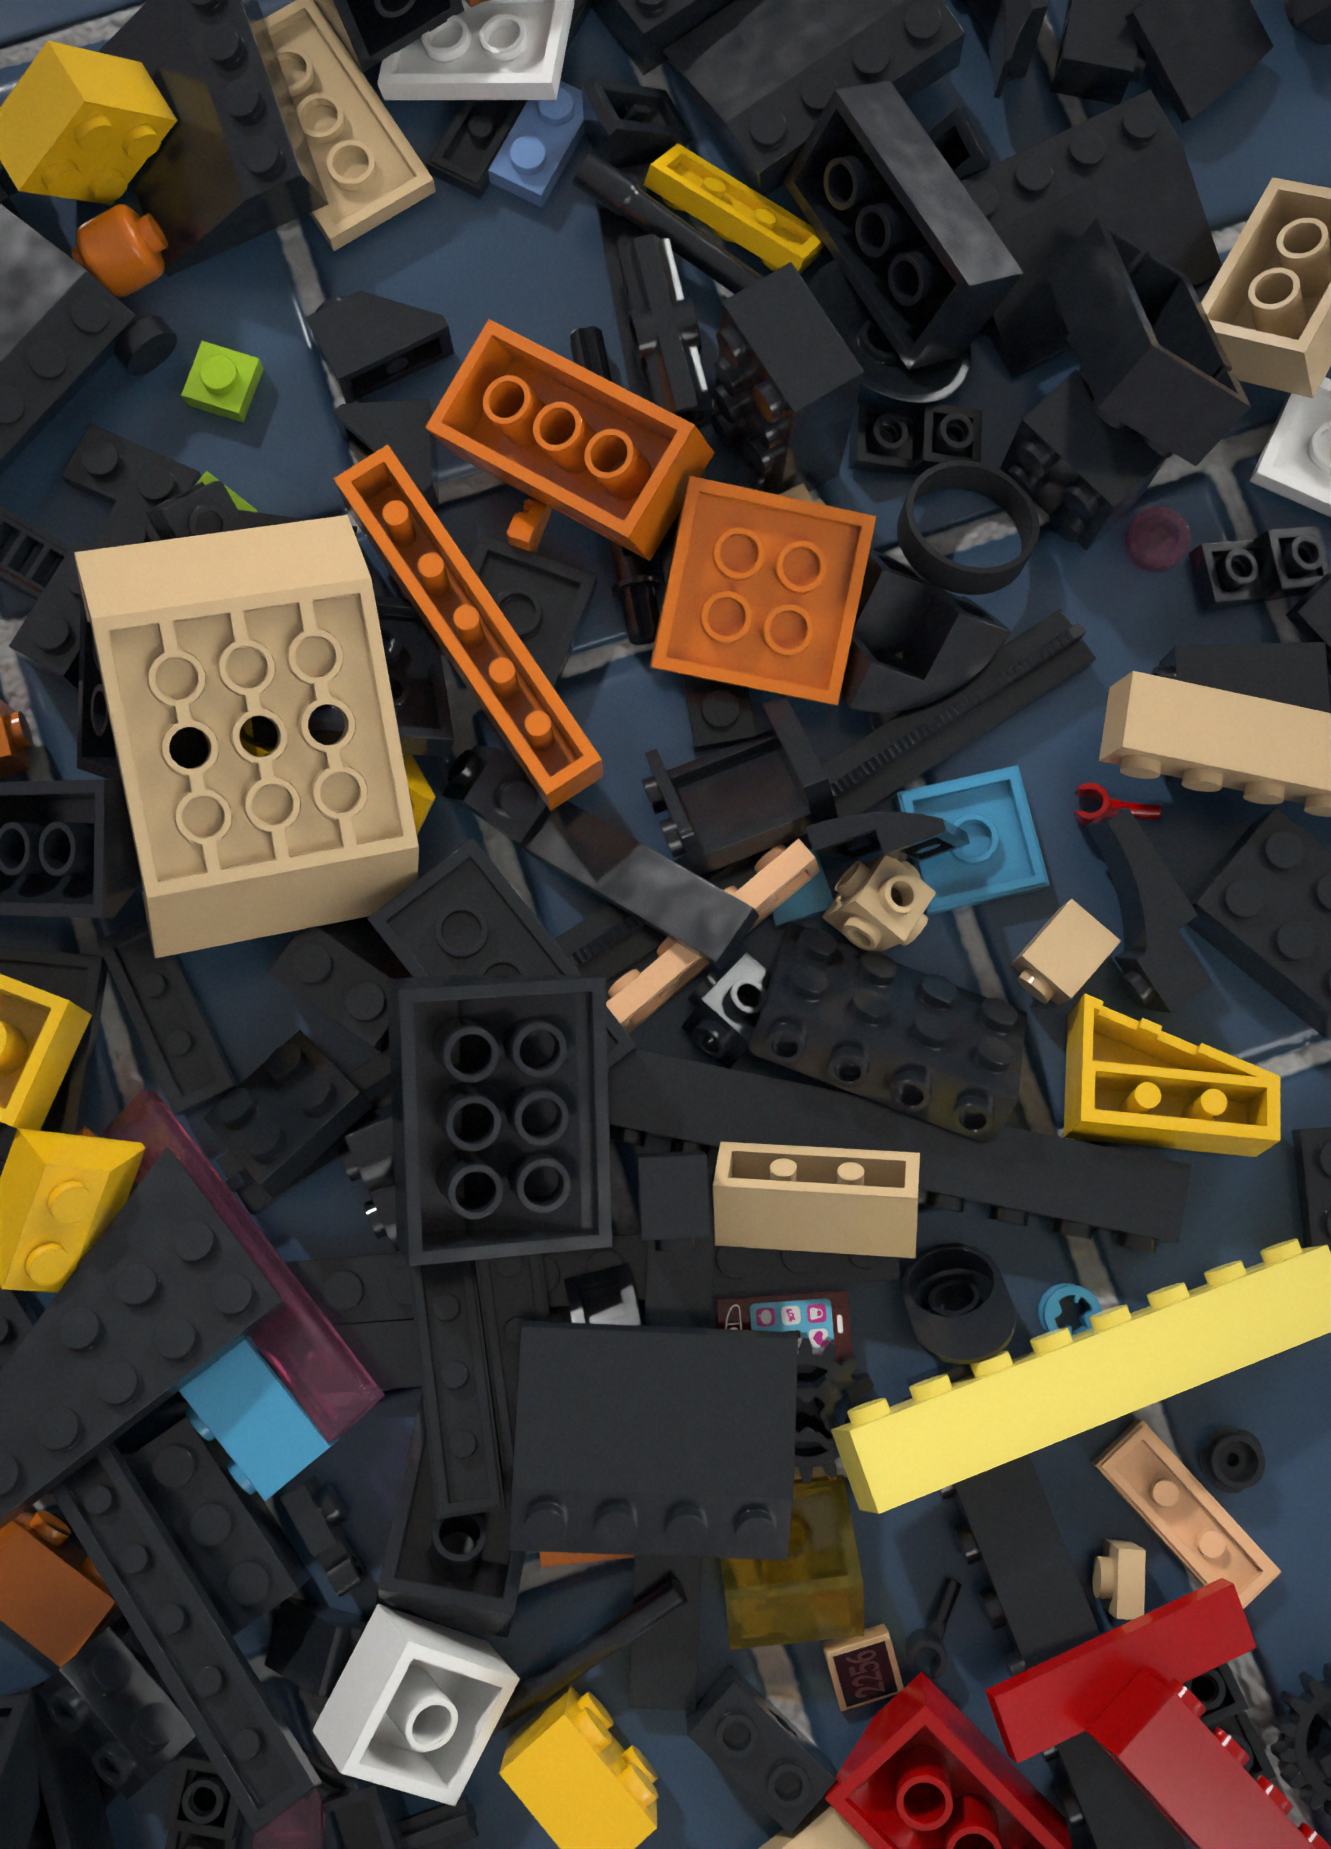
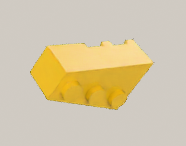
(1160, 1091)

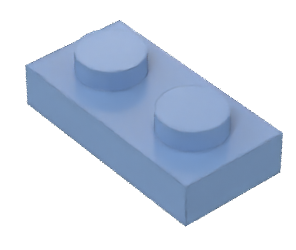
(540, 146)

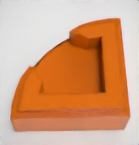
(528, 526)

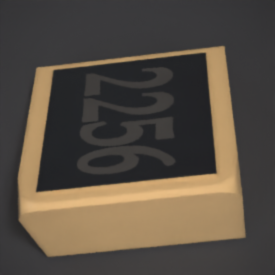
(863, 1667)

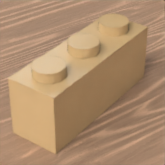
(816, 1199)

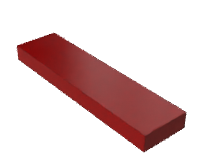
(1078, 1685)

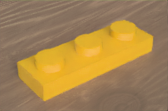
(733, 209)

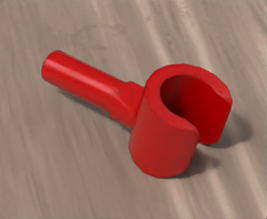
(1095, 790)

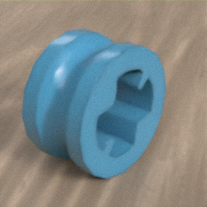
(1050, 1308)

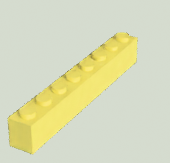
(1086, 1377)

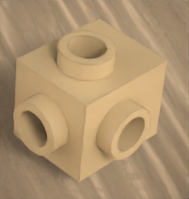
(880, 904)

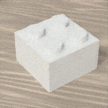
(415, 1706)

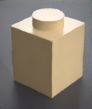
(1064, 954)

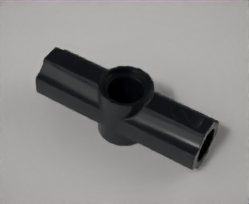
(664, 328)

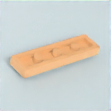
(641, 994)

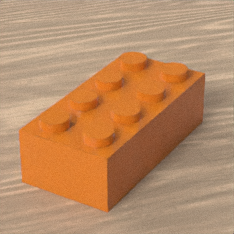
(570, 439)

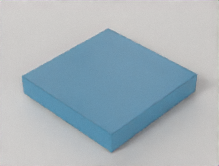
(1003, 842)

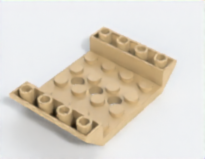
(231, 633)

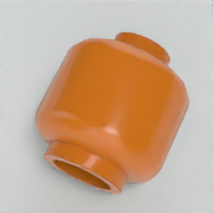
(121, 249)

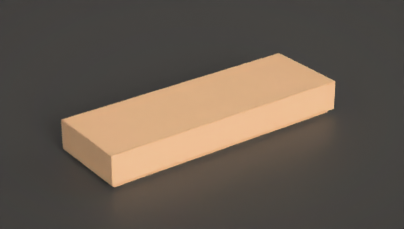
(1183, 1513)

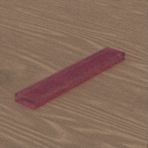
(299, 1338)

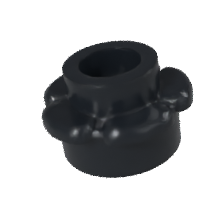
(1249, 1463)

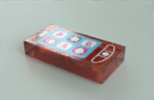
(811, 1312)

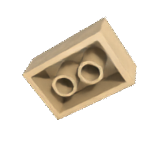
(1276, 291)

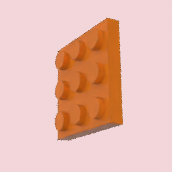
(762, 591)

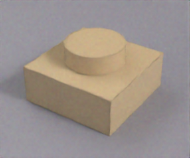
(1120, 1578)

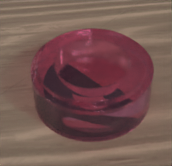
(1157, 539)

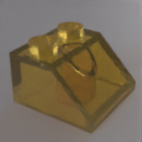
(812, 1592)

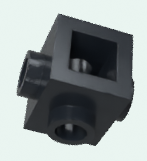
(728, 1010)

